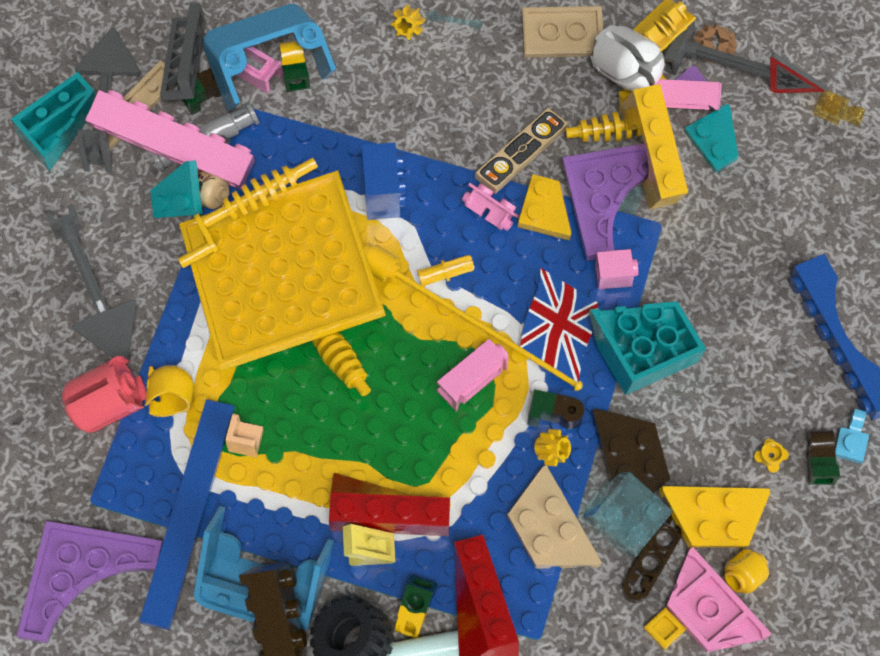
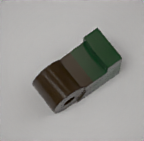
(205, 89)
(556, 409)
(822, 458)

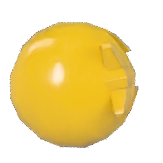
(172, 386)

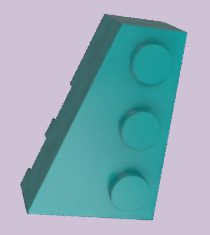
(55, 119)

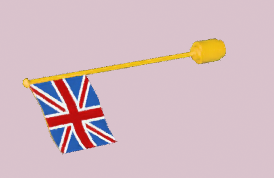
(554, 327)

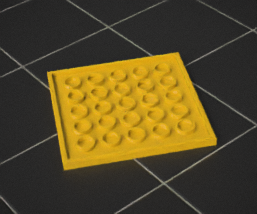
(283, 273)

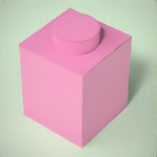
(615, 269)

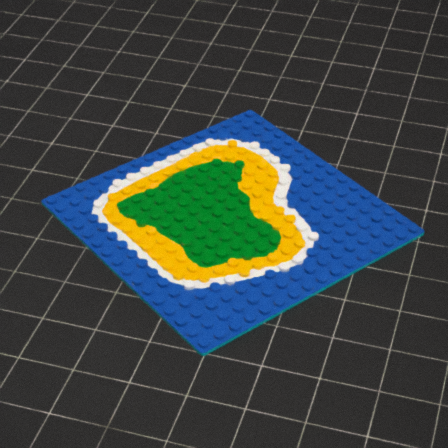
(403, 426)

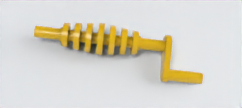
(239, 203)

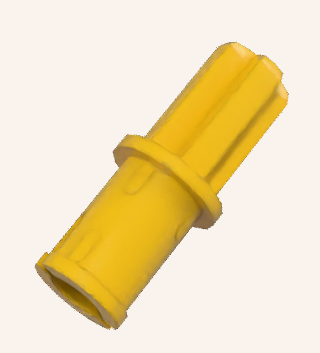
(445, 270)

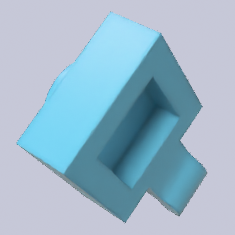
(851, 442)

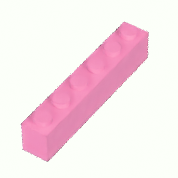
(169, 139)

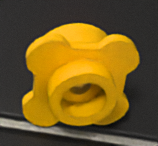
(780, 454)

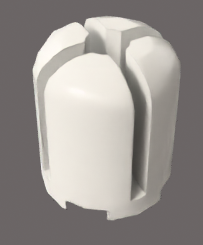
(627, 58)

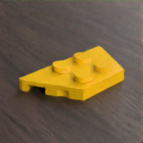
(716, 515)

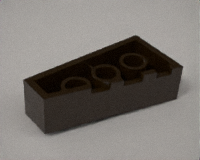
(275, 609)

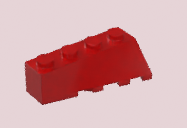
(386, 509)
(481, 608)

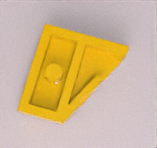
(545, 209)

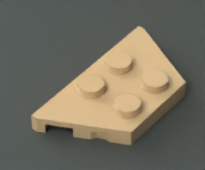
(550, 527)

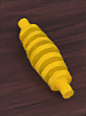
(605, 128)
(342, 361)

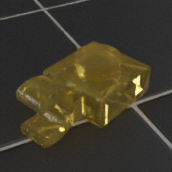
(835, 107)

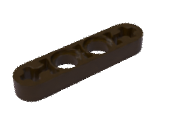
(653, 550)

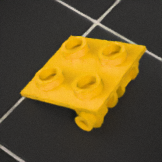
(665, 23)

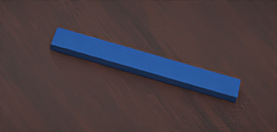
(187, 515)

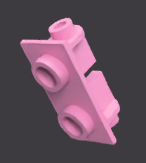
(499, 213)

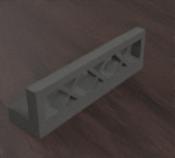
(188, 58)

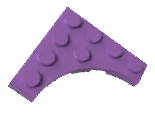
(597, 189)
(71, 562)

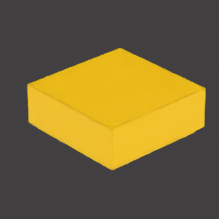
(664, 629)

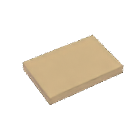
(561, 31)

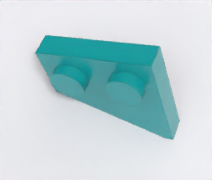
(715, 138)

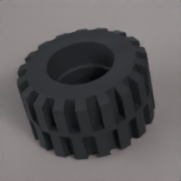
(341, 619)

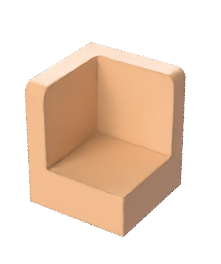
(243, 437)

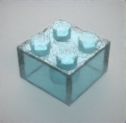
(627, 514)

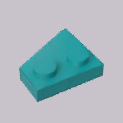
(178, 193)

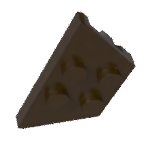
(631, 447)

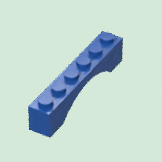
(817, 287)

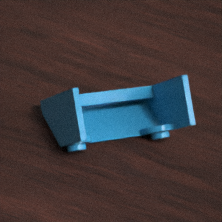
(226, 44)
(219, 571)

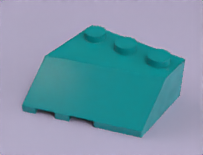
(646, 342)

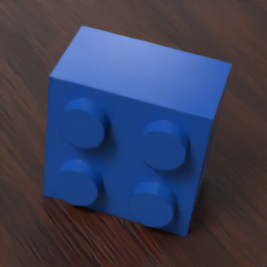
(383, 180)

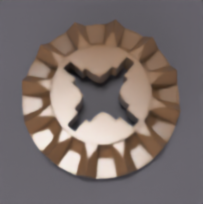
(725, 37)

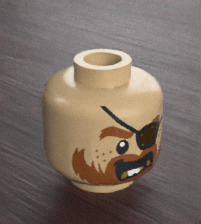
(212, 190)

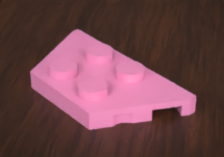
(711, 608)

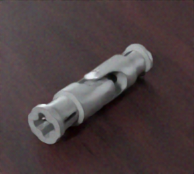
(225, 125)

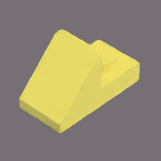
(368, 545)

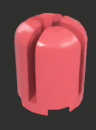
(103, 395)

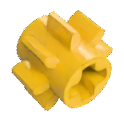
(412, 16)
(552, 447)

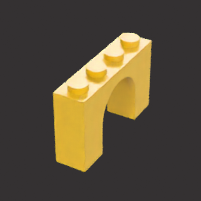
(648, 112)

